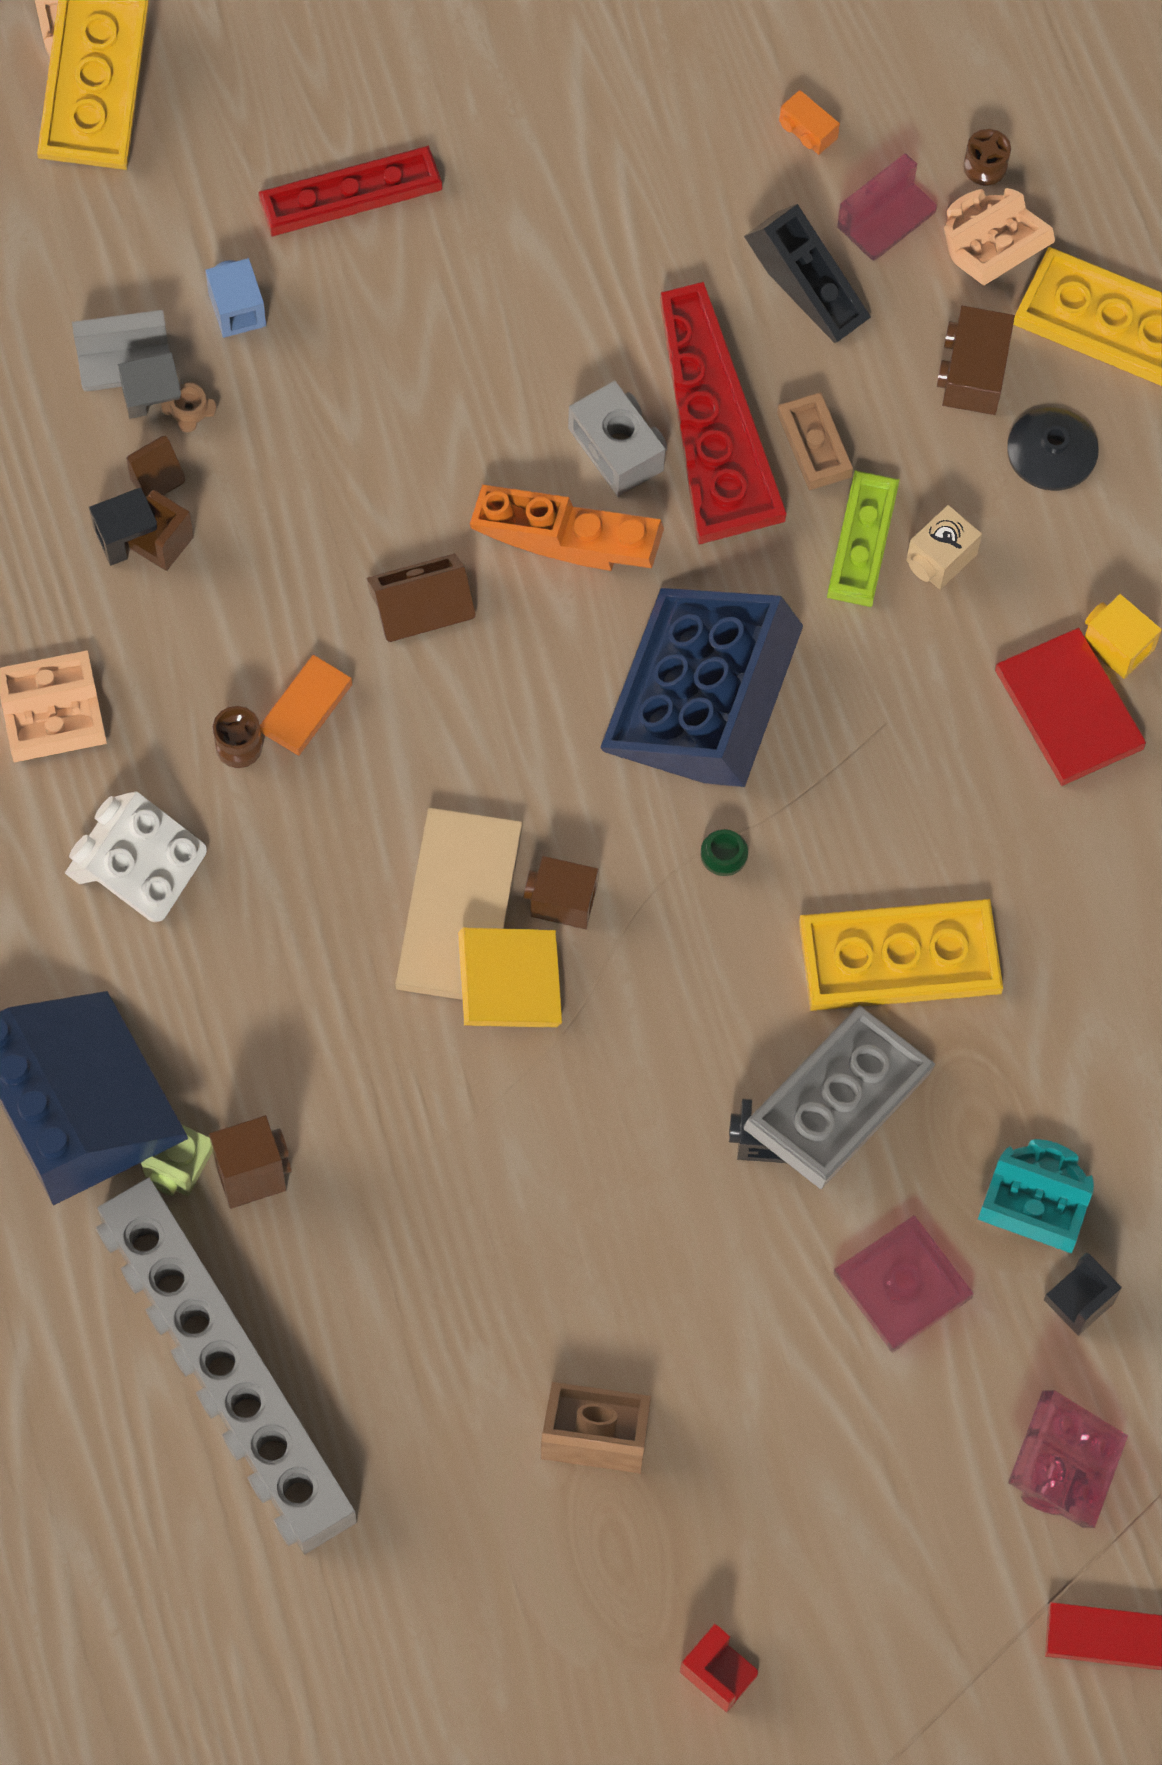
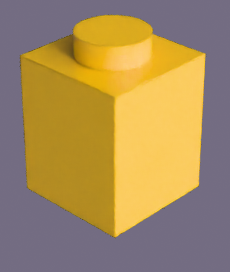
(1121, 635)

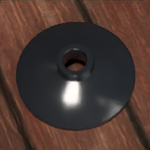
(1047, 464)

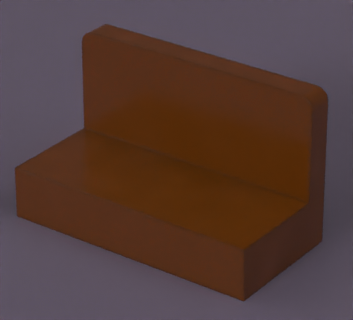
(422, 597)

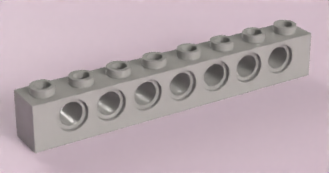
(144, 1212)

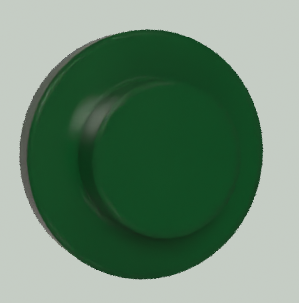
(724, 852)

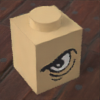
(943, 547)

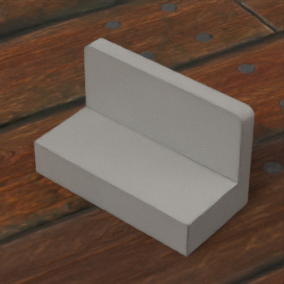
(116, 340)

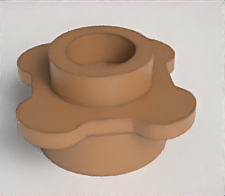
(202, 407)

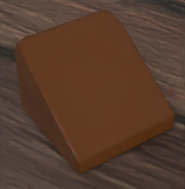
(155, 467)

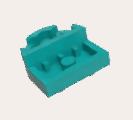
(1039, 1194)

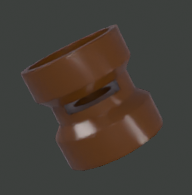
(233, 727)

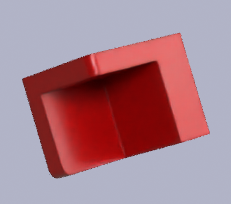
(718, 1669)

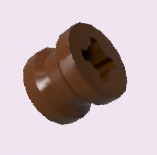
(983, 146)

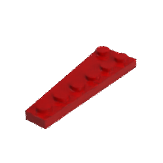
(721, 447)

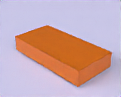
(305, 705)

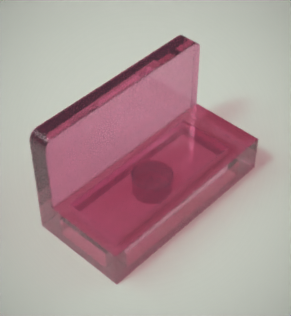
(885, 209)

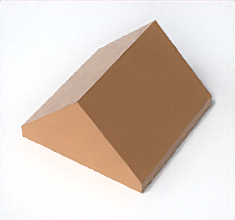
(595, 1427)

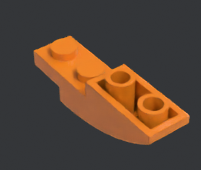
(563, 532)

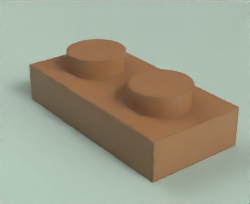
(815, 441)

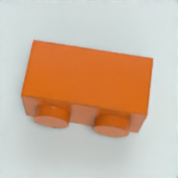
(809, 122)

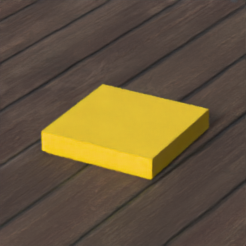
(510, 977)

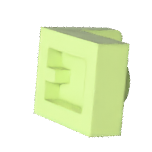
(180, 1165)

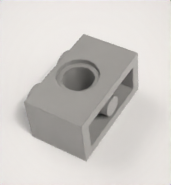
(620, 462)

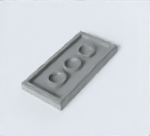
(839, 1097)

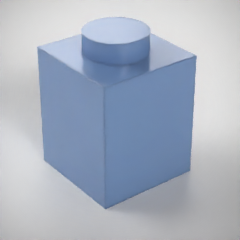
(235, 297)

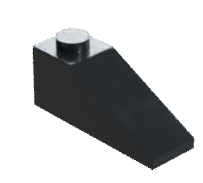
(807, 272)

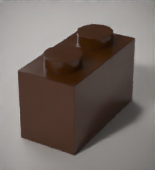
(977, 360)
(250, 1161)

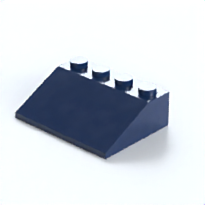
(704, 684)
(80, 1093)

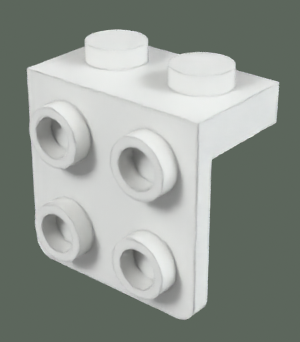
(137, 855)

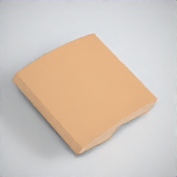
(51, 706)

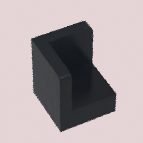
(121, 521)
(1083, 1294)

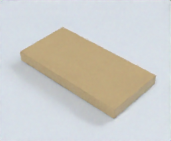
(458, 883)

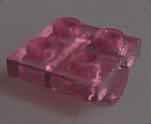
(1067, 1460)

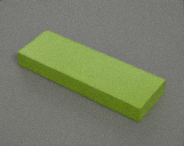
(863, 538)

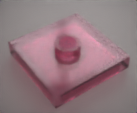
(903, 1283)

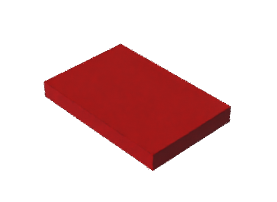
(1070, 706)

